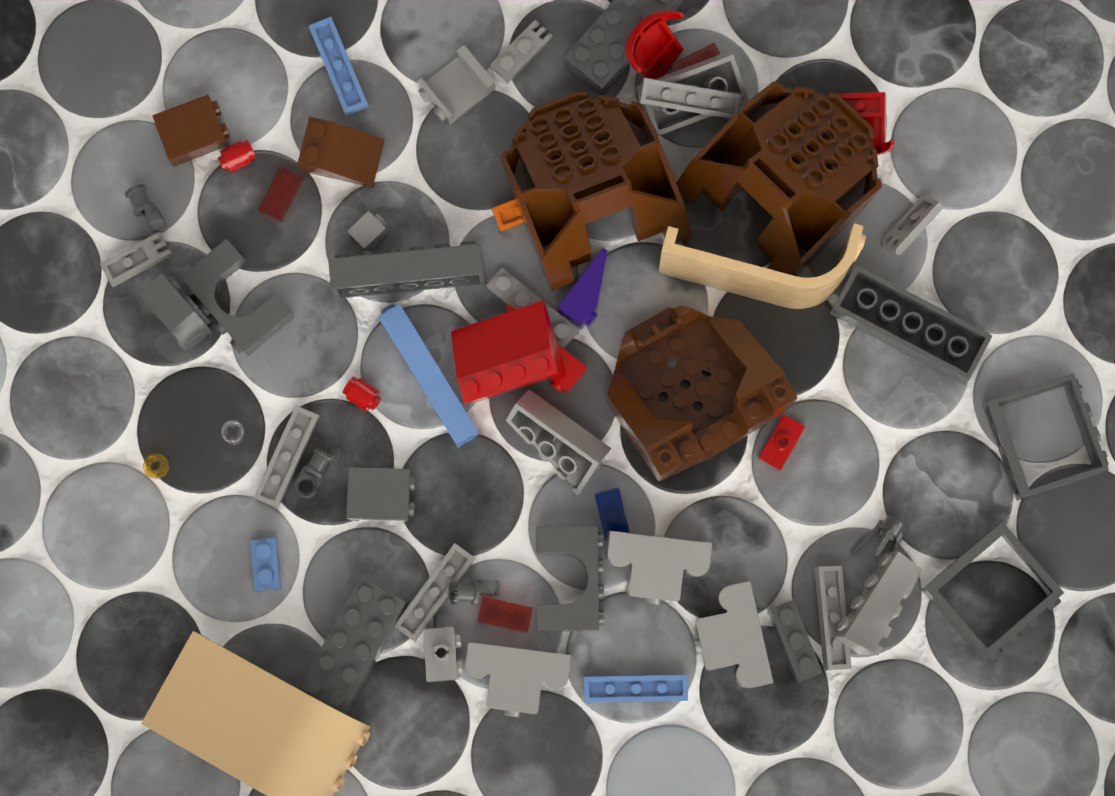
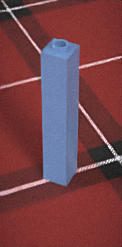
(428, 374)

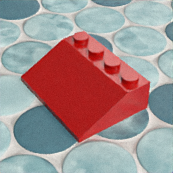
(506, 353)

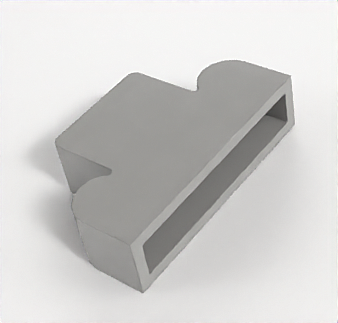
(656, 563)
(735, 638)
(516, 675)

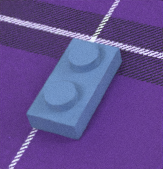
(265, 564)

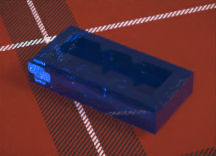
(611, 511)

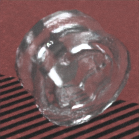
(224, 433)

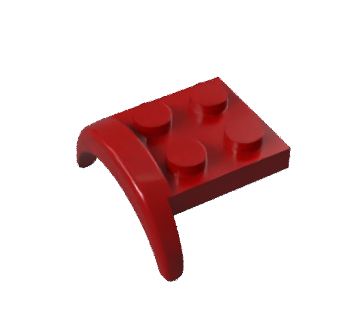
(653, 45)
(873, 110)

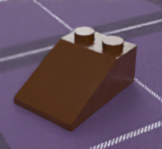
(340, 152)

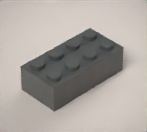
(176, 310)

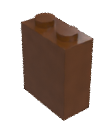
(191, 130)

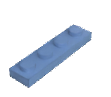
(338, 66)
(635, 688)

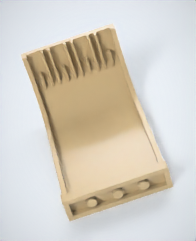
(757, 281)
(254, 723)

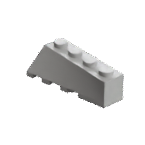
(558, 440)
(878, 604)

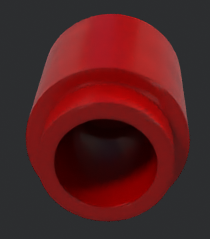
(236, 156)
(362, 394)

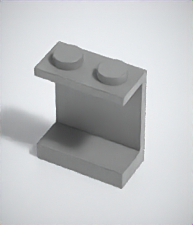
(457, 86)

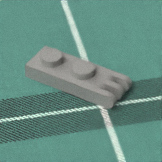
(520, 52)
(911, 225)
(135, 259)

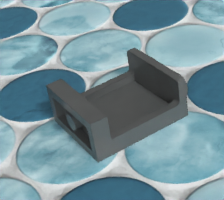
(380, 494)

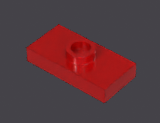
(781, 442)

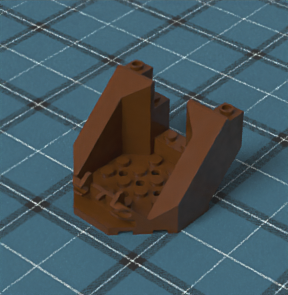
(565, 195)
(804, 198)
(736, 398)

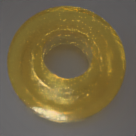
(159, 473)

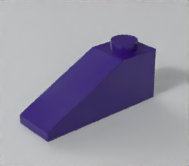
(583, 299)

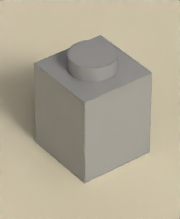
(368, 231)

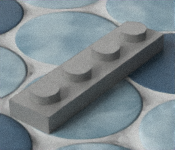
(689, 98)
(517, 295)
(286, 457)
(434, 592)
(831, 611)

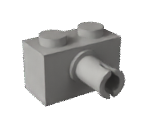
(441, 654)

